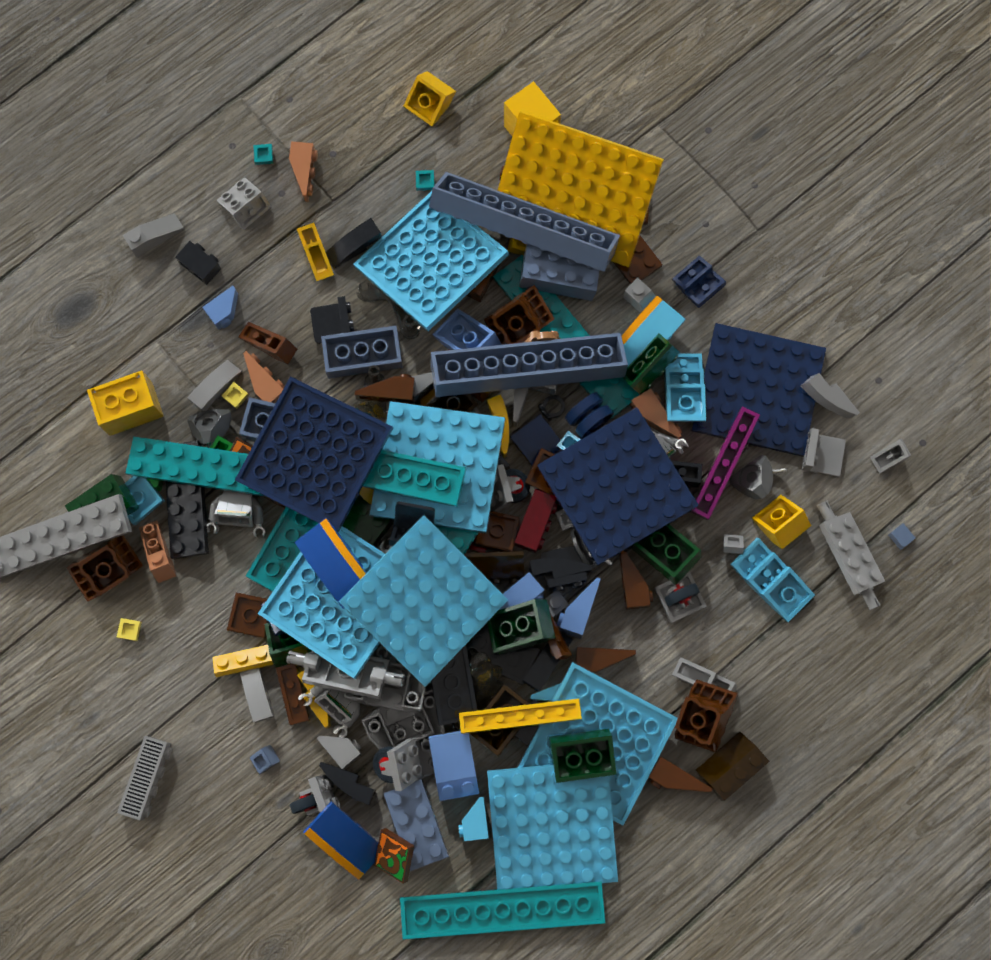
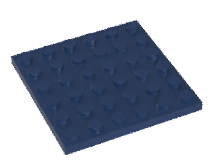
(765, 378)
(314, 453)
(617, 486)

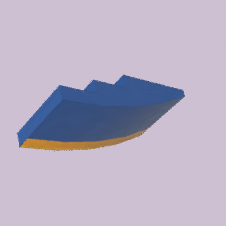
(331, 559)
(343, 840)

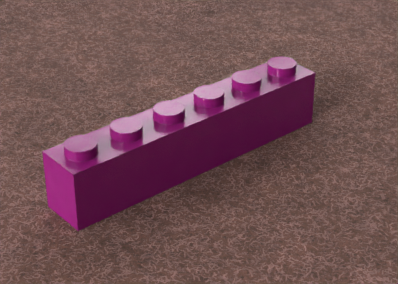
(725, 462)

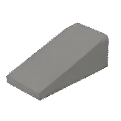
(520, 397)

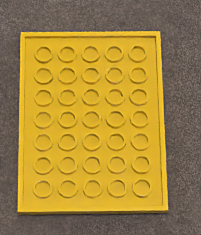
(581, 178)

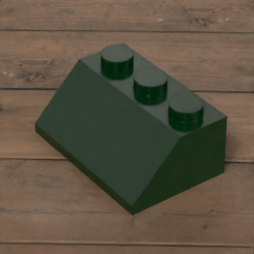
(650, 364)
(281, 645)
(583, 755)

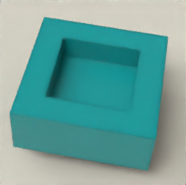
(263, 154)
(424, 180)

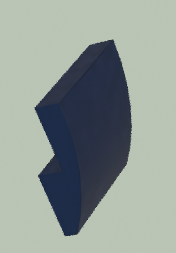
(699, 281)
(533, 437)

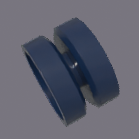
(589, 415)

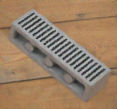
(144, 778)

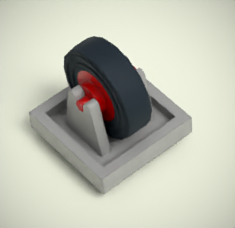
(508, 488)
(680, 599)
(398, 764)
(322, 795)

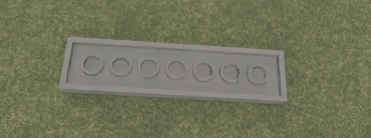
(63, 535)

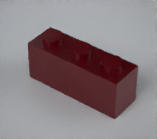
(536, 521)

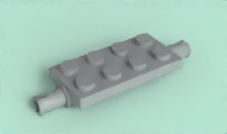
(851, 553)
(324, 674)

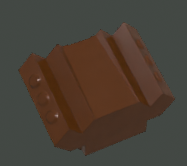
(520, 317)
(104, 567)
(705, 715)

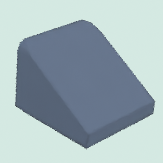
(901, 536)
(264, 759)

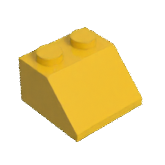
(429, 98)
(782, 521)

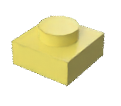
(235, 395)
(129, 629)

